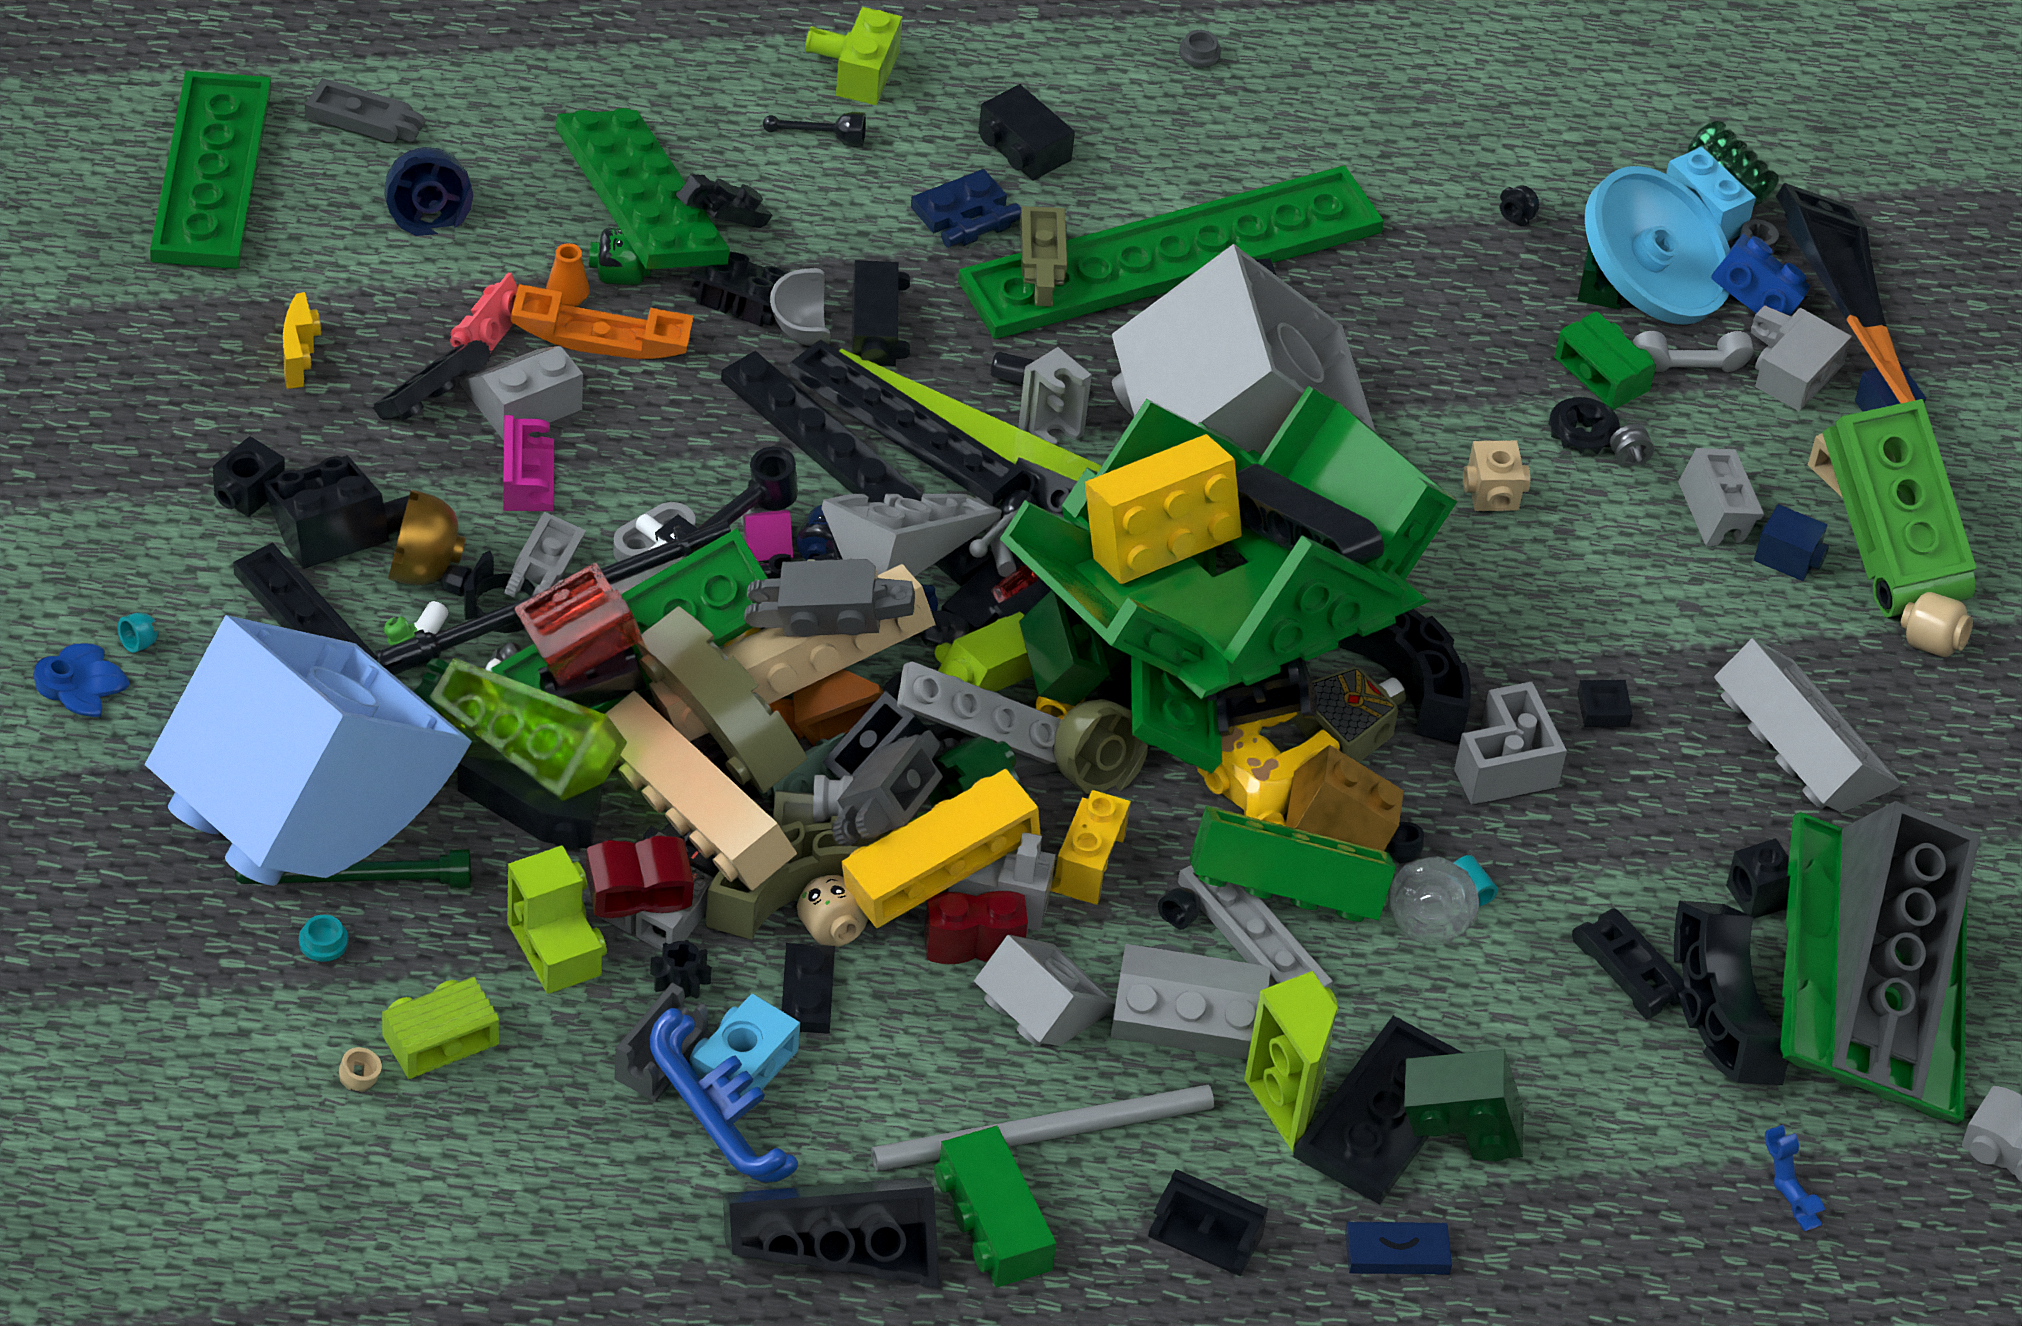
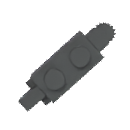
(828, 598)
(888, 789)

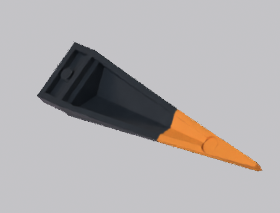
(1840, 254)

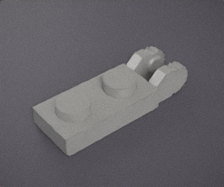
(545, 554)

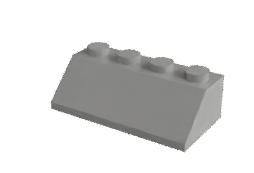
(1803, 728)

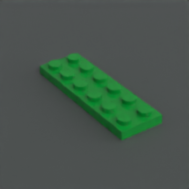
(211, 170)
(641, 189)
(704, 584)

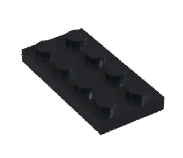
(1364, 1127)

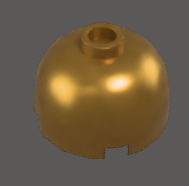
(426, 541)

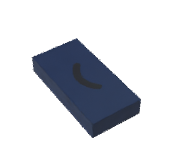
(1398, 1248)

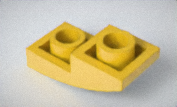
(298, 340)

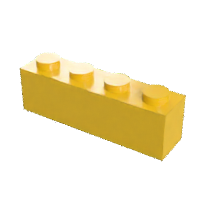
(940, 847)

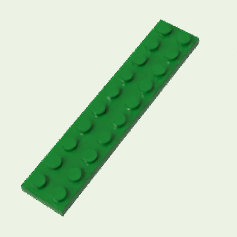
(1168, 248)

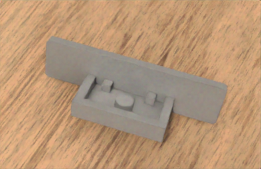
(977, 711)

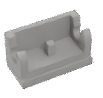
(1055, 396)
(1719, 495)

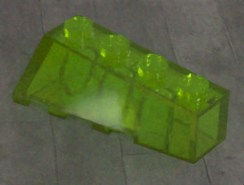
(541, 733)

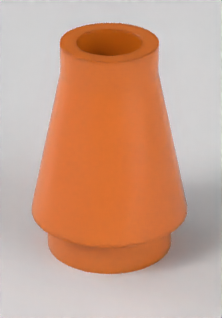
(569, 275)

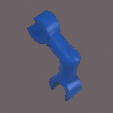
(1782, 1150)

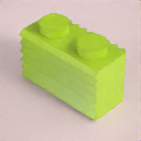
(440, 1026)

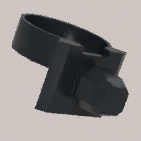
(474, 583)

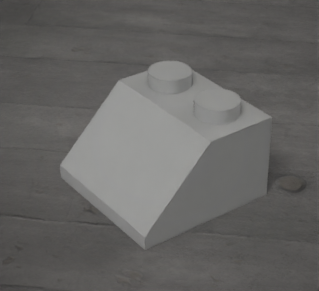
(531, 386)
(1042, 991)

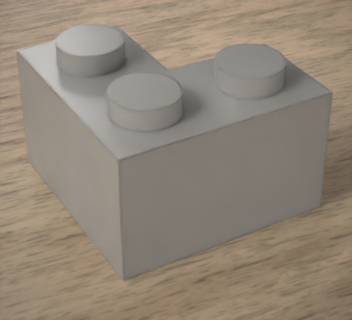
(1513, 750)

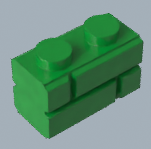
(1605, 360)

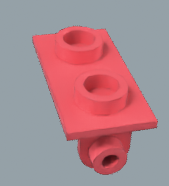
(490, 315)

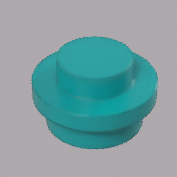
(323, 938)

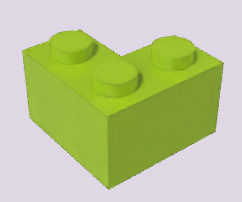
(551, 919)

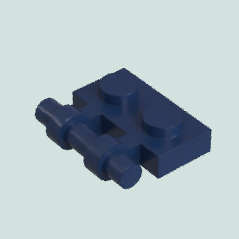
(960, 201)

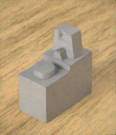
(1799, 354)
(1020, 871)

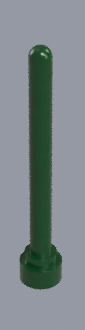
(450, 869)

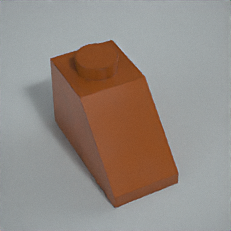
(833, 704)

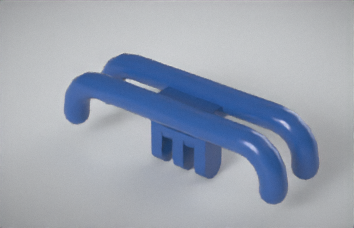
(716, 1099)

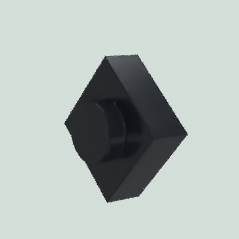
(1604, 703)

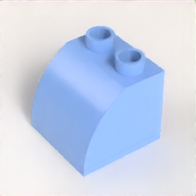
(300, 751)

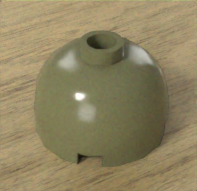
(1098, 741)

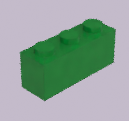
(995, 1207)

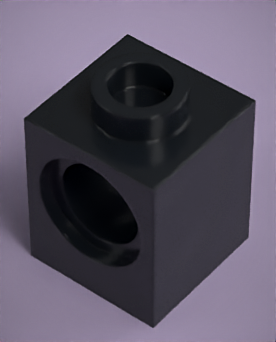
(241, 474)
(1760, 878)

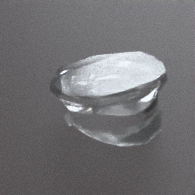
(1433, 901)

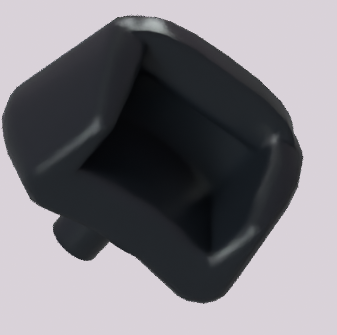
(947, 628)

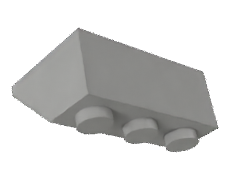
(1187, 1001)

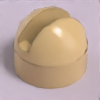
(370, 1070)

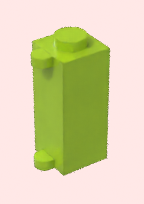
(989, 656)

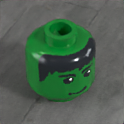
(616, 259)

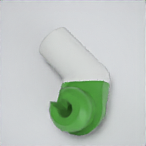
(431, 620)

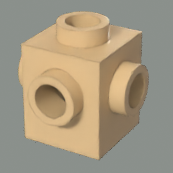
(1495, 484)

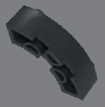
(1427, 666)
(1722, 994)

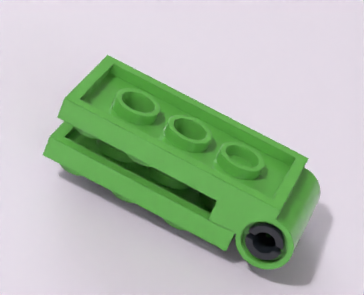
(1901, 505)

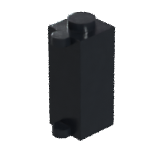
(877, 312)

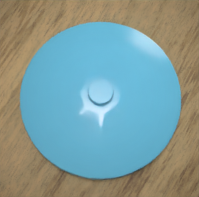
(1657, 244)

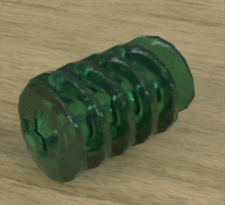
(1736, 159)

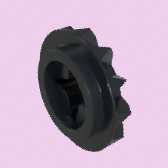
(1589, 413)

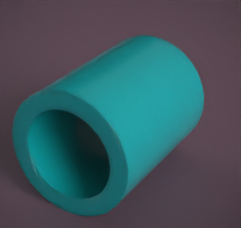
(1484, 885)

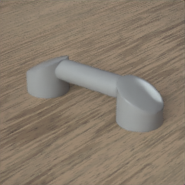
(1732, 354)

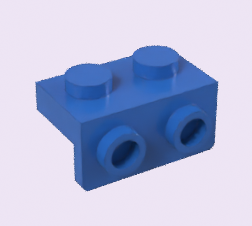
(1759, 278)

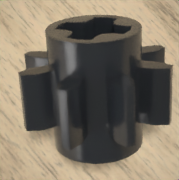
(682, 965)

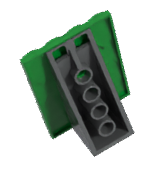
(1880, 955)

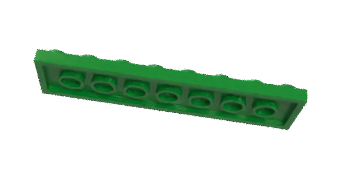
(1170, 713)

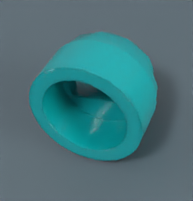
(137, 631)

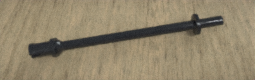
(430, 645)

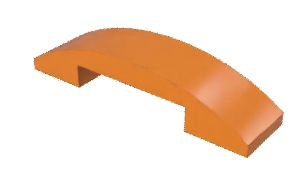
(600, 332)

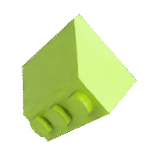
(1291, 1051)

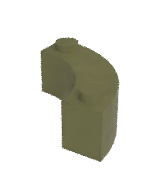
(721, 696)
(742, 911)

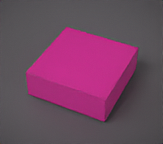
(768, 533)

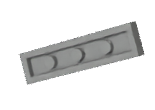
(1253, 929)

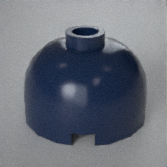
(426, 183)

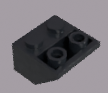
(327, 510)

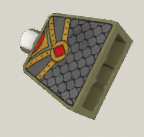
(1354, 711)

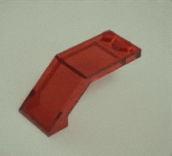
(579, 623)

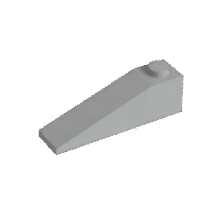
(905, 528)

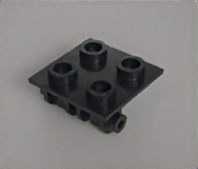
(750, 283)

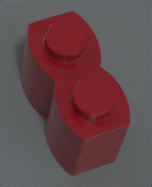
(639, 876)
(970, 926)

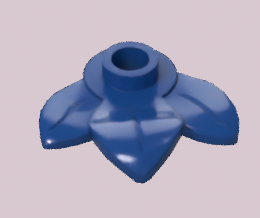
(79, 678)

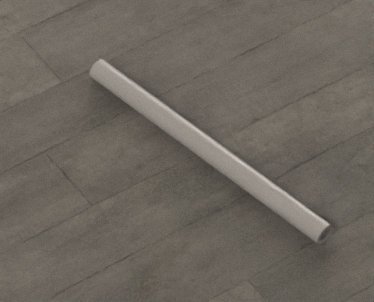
(1054, 1125)

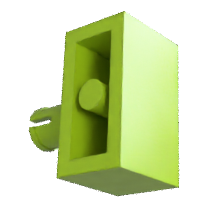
(863, 54)

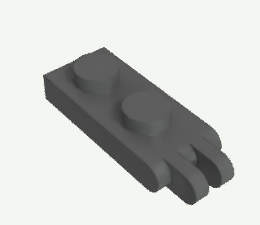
(363, 112)

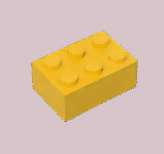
(1163, 508)

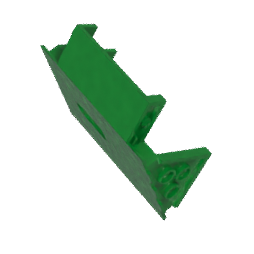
(1282, 599)

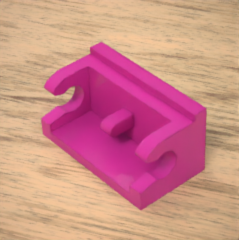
(527, 466)

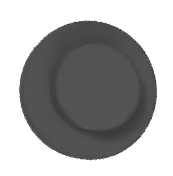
(1200, 49)

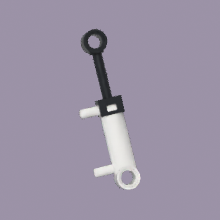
(771, 487)

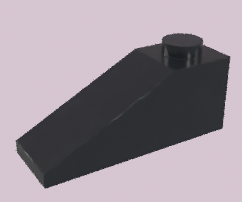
(528, 804)

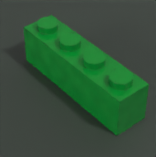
(1291, 864)

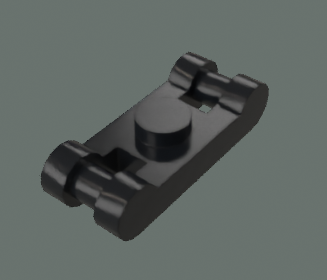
(1630, 961)

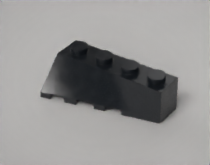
(845, 1227)

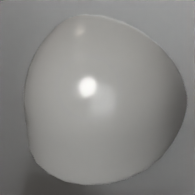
(799, 306)

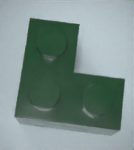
(1065, 651)
(1470, 1096)

